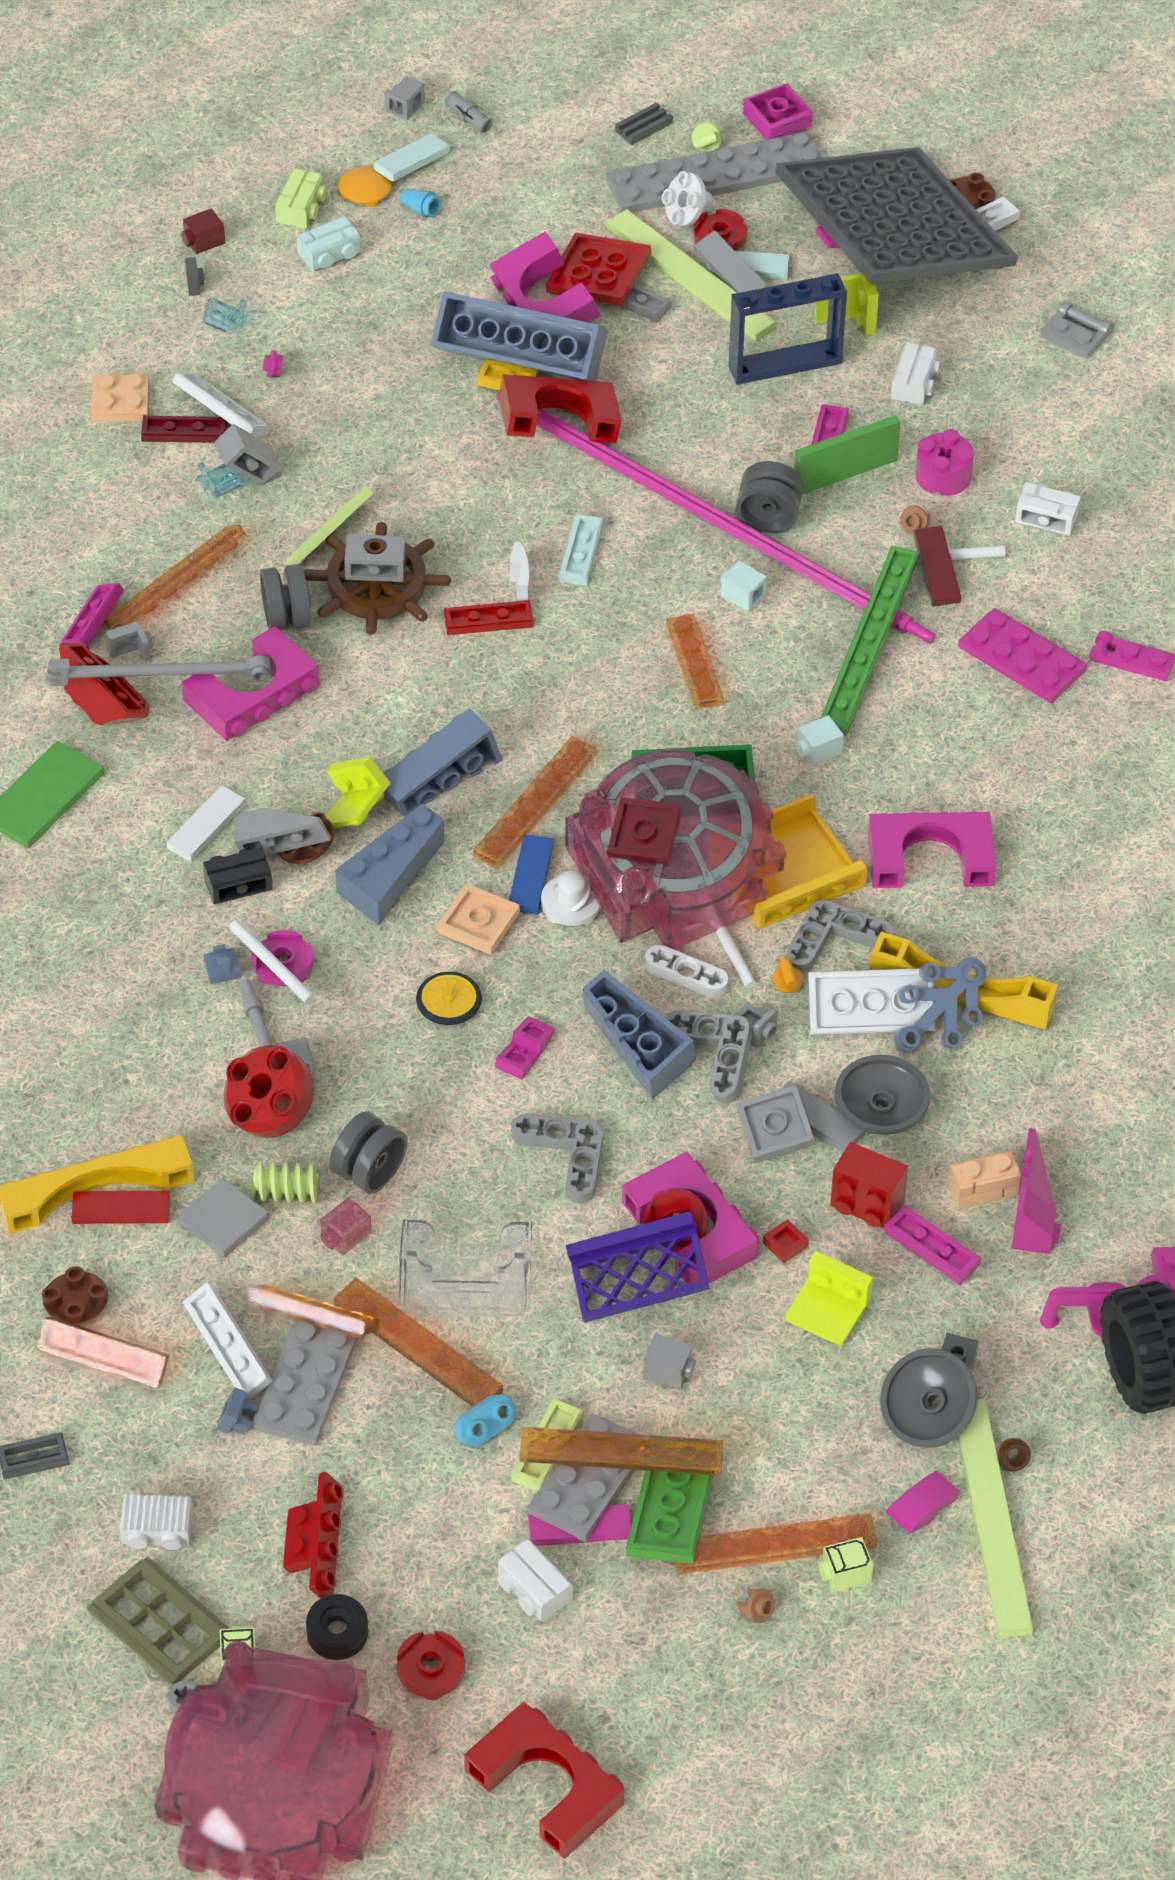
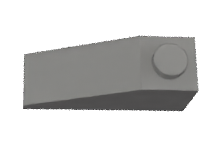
(277, 830)

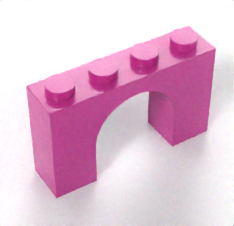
(529, 263)
(234, 712)
(963, 831)
(729, 1242)

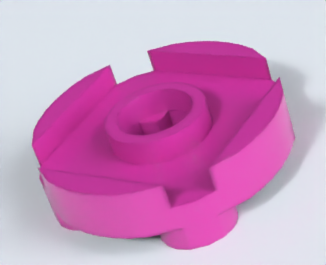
(297, 951)

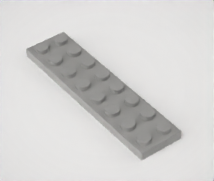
(720, 170)

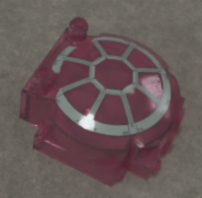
(716, 857)

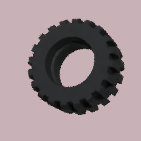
(1141, 1344)

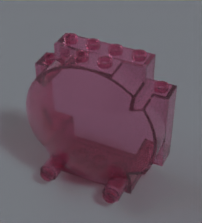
(273, 1767)

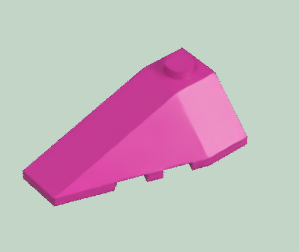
(1036, 1209)

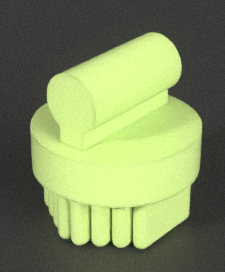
(706, 136)

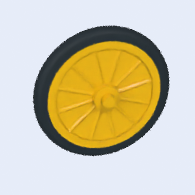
(449, 998)

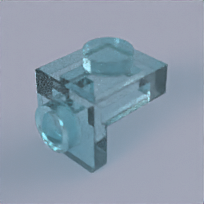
(224, 316)
(219, 480)

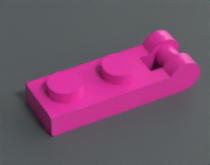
(1132, 656)

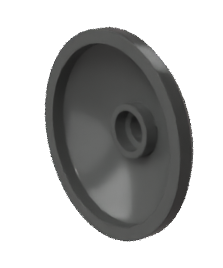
(886, 1083)
(912, 1388)

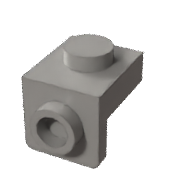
(128, 639)
(763, 1024)

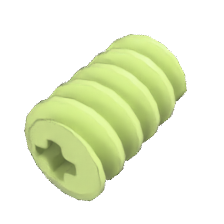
(286, 1182)

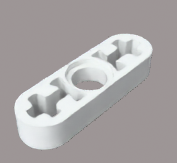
(680, 961)

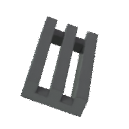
(640, 121)
(34, 1460)

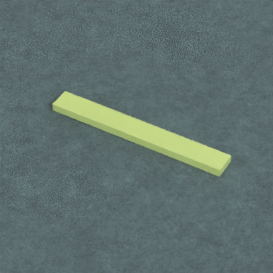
(687, 271)
(994, 1526)

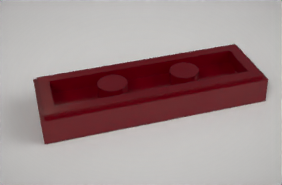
(182, 429)
(937, 566)

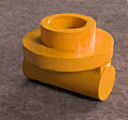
(787, 978)

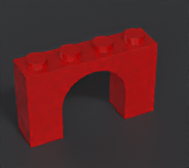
(590, 400)
(529, 1737)

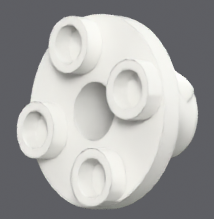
(686, 199)
(569, 900)

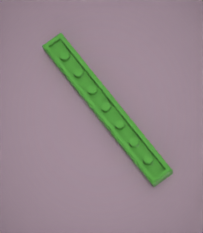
(870, 637)

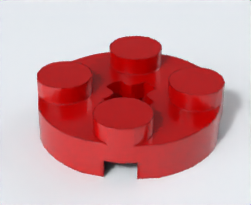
(723, 219)
(677, 1201)
(431, 1682)

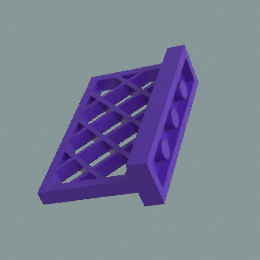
(626, 1244)

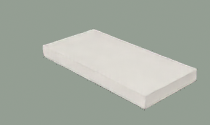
(864, 1001)

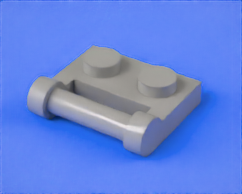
(1075, 337)

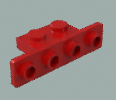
(314, 1536)

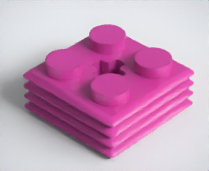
(777, 112)

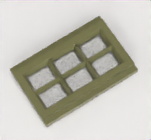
(158, 1620)

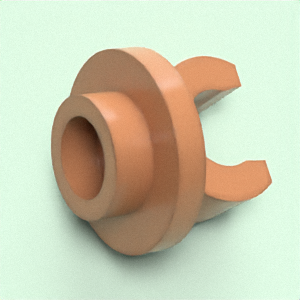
(914, 518)
(759, 1606)

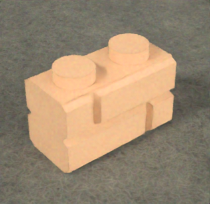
(984, 1179)

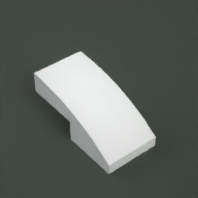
(520, 571)

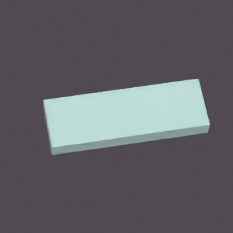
(412, 157)
(765, 264)
(581, 549)

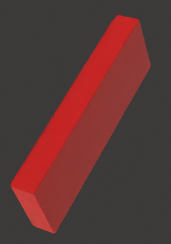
(488, 617)
(120, 1207)

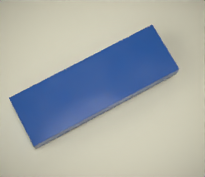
(531, 872)

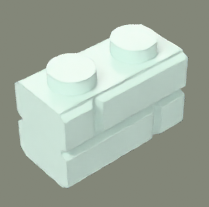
(328, 244)

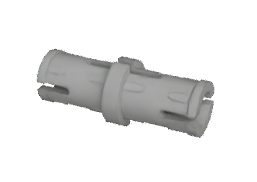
(468, 112)

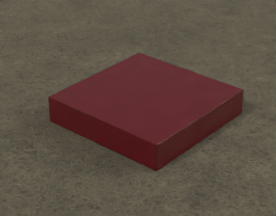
(644, 830)

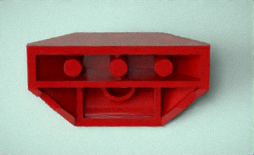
(102, 698)

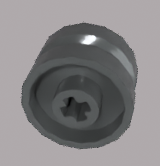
(769, 497)
(290, 597)
(368, 1152)

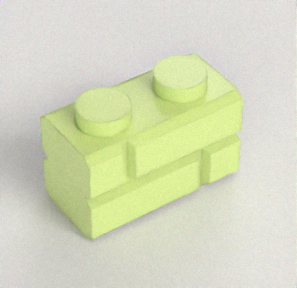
(300, 198)

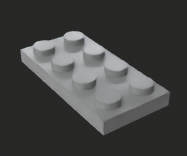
(304, 1382)
(579, 1495)

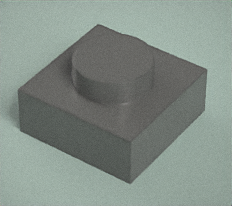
(194, 276)

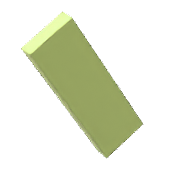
(558, 1416)

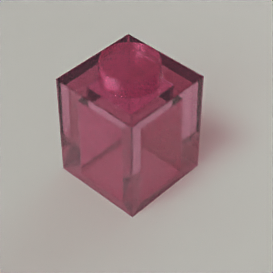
(345, 1226)

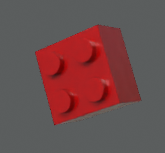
(868, 1185)

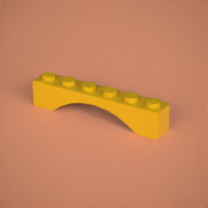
(1017, 999)
(156, 1165)

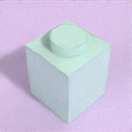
(743, 585)
(819, 740)

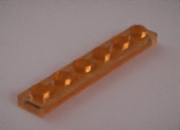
(183, 572)
(534, 802)
(420, 1344)
(621, 1450)
(777, 1543)

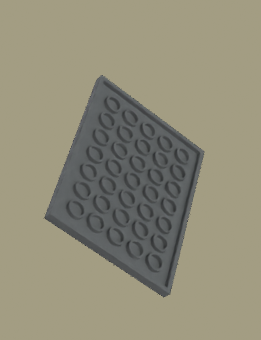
(895, 215)

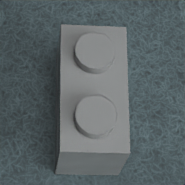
(247, 454)

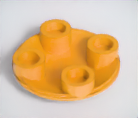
(364, 186)

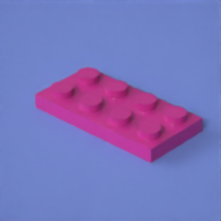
(1022, 655)

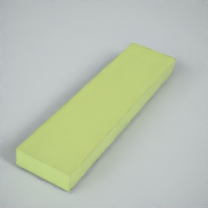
(334, 522)

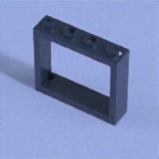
(794, 358)

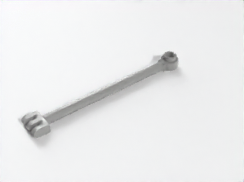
(60, 670)

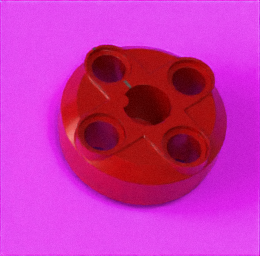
(268, 1091)

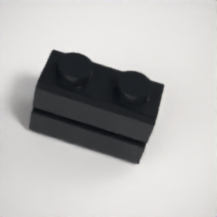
(237, 875)

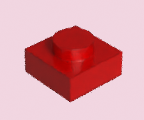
(785, 1241)

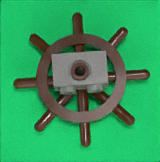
(376, 565)

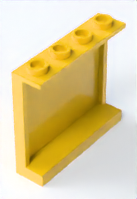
(813, 867)

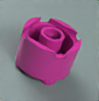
(944, 463)

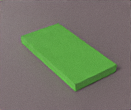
(848, 454)
(46, 792)
(669, 1516)

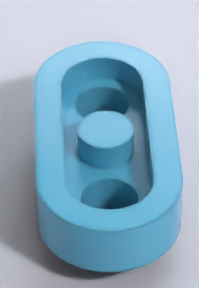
(487, 1418)

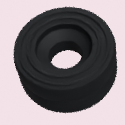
(337, 1608)

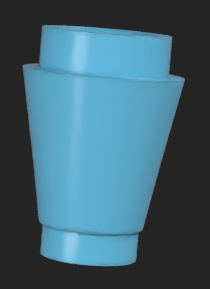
(423, 202)

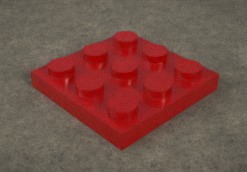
(603, 266)

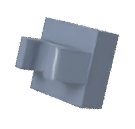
(222, 964)
(233, 1411)

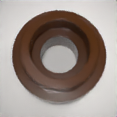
(1020, 1460)

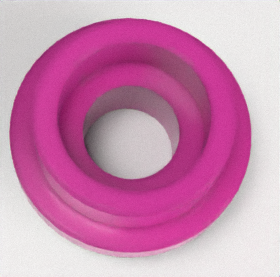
(273, 364)

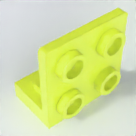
(861, 303)
(361, 787)
(830, 1299)

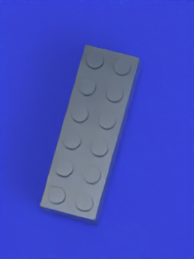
(519, 337)

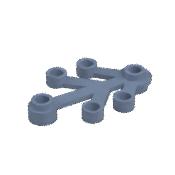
(944, 1002)

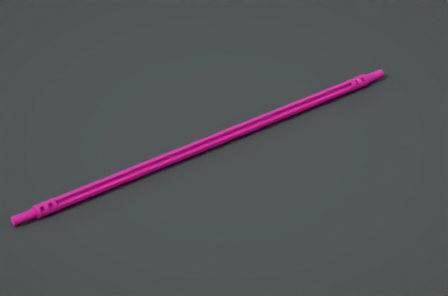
(722, 520)

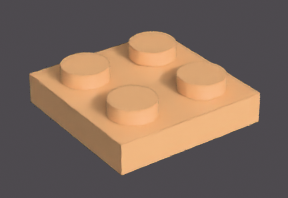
(119, 397)
(478, 919)

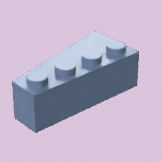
(441, 762)
(389, 864)
(641, 1036)

